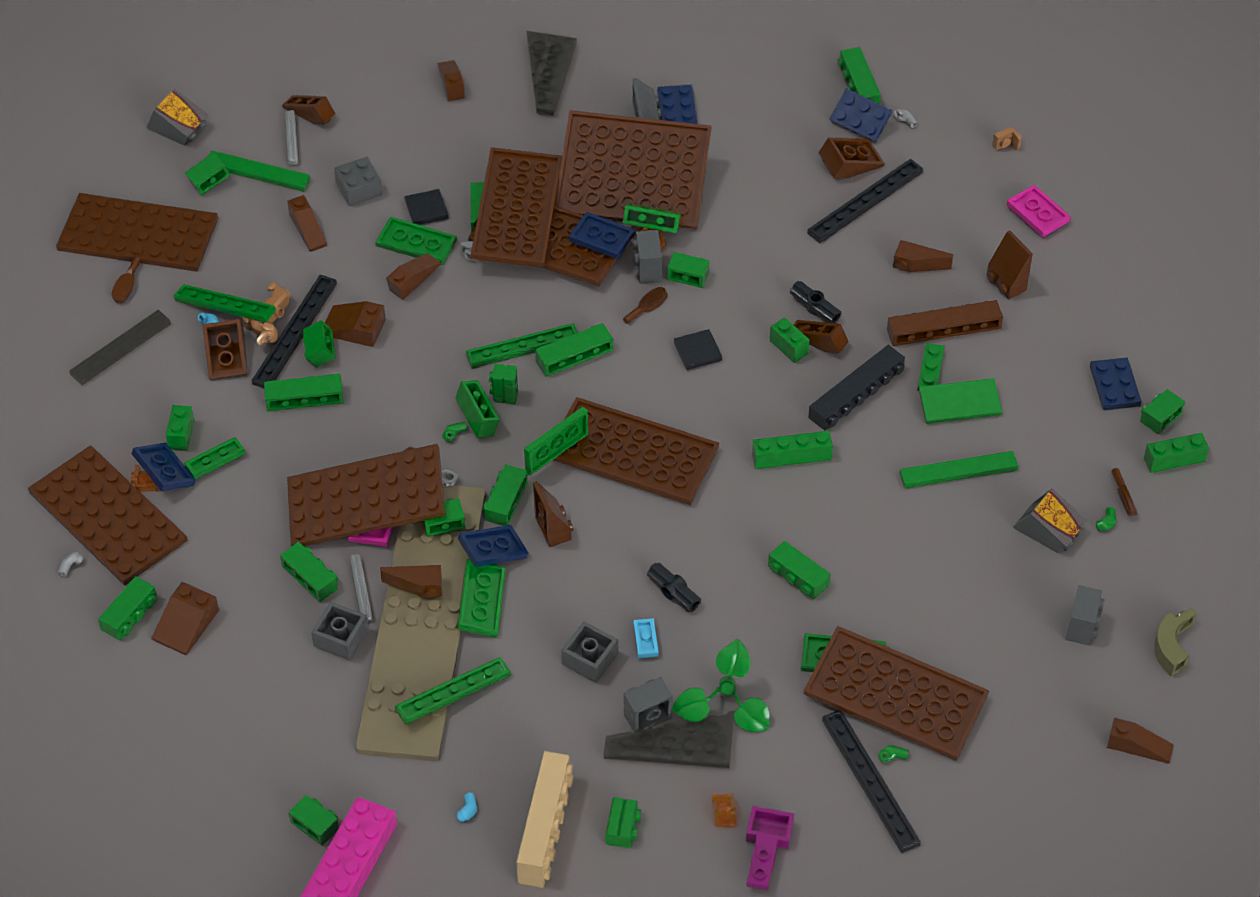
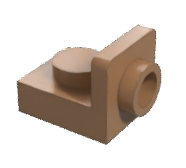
(1006, 137)

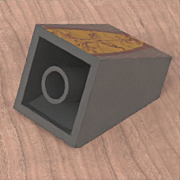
(177, 118)
(1051, 522)

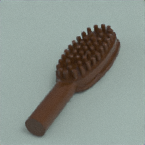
(125, 282)
(648, 303)
(1125, 495)

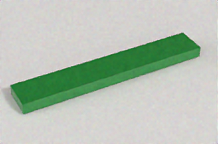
(264, 172)
(224, 303)
(517, 346)
(958, 469)
(452, 690)

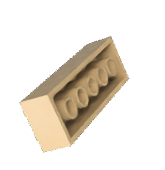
(544, 819)

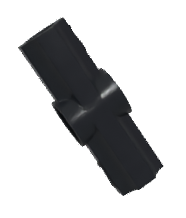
(815, 302)
(674, 587)

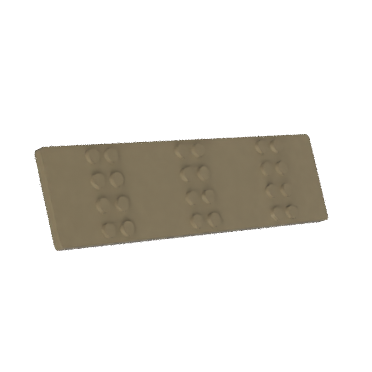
(417, 639)

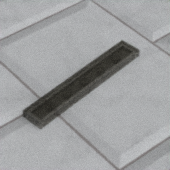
(120, 347)

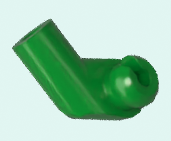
(452, 430)
(1107, 522)
(891, 752)

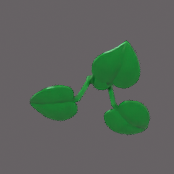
(730, 660)

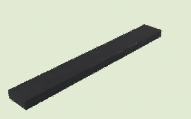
(864, 201)
(293, 331)
(871, 781)

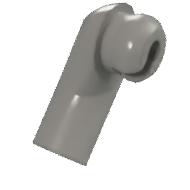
(905, 116)
(66, 563)

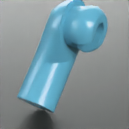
(207, 318)
(469, 809)

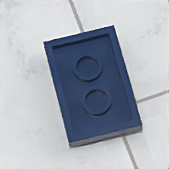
(677, 103)
(861, 115)
(602, 235)
(1115, 383)
(163, 466)
(492, 545)

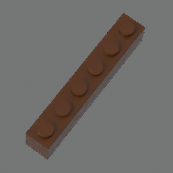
(944, 323)

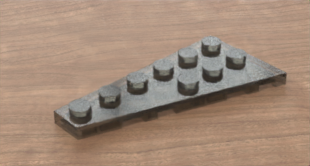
(549, 63)
(679, 742)

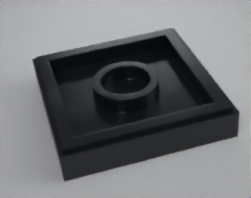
(426, 207)
(697, 349)

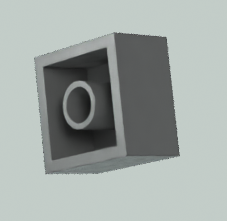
(358, 181)
(647, 256)
(1085, 615)
(340, 630)
(589, 651)
(647, 705)

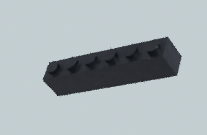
(856, 387)

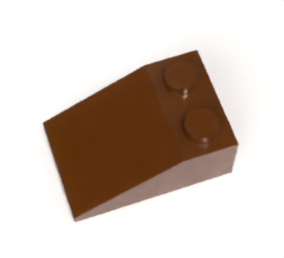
(849, 156)
(1010, 266)
(357, 322)
(225, 349)
(551, 517)
(185, 618)

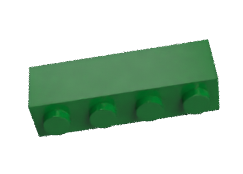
(858, 74)
(574, 349)
(303, 392)
(792, 449)

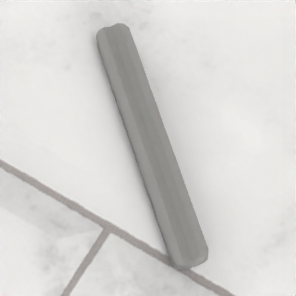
(291, 137)
(360, 586)

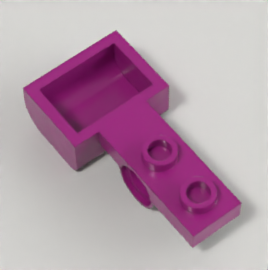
(768, 831)

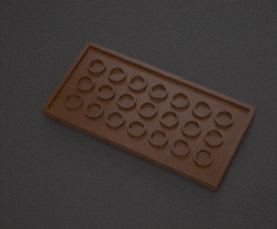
(516, 207)
(133, 228)
(570, 257)
(640, 452)
(366, 496)
(107, 515)
(896, 692)

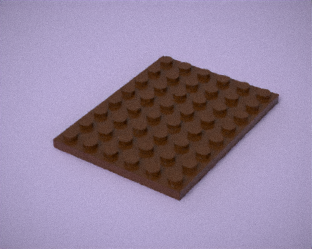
(634, 162)

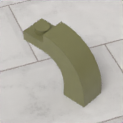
(1167, 650)

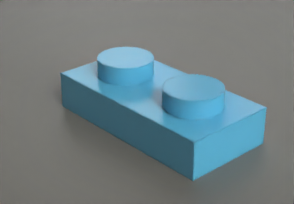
(645, 638)

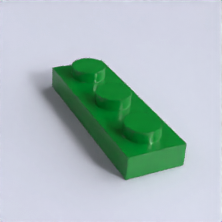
(931, 365)
(215, 457)

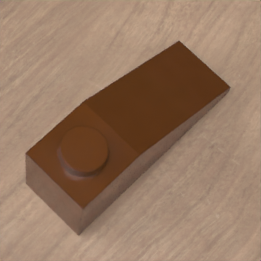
(452, 80)
(311, 108)
(306, 223)
(919, 258)
(411, 274)
(823, 335)
(418, 580)
(1136, 740)

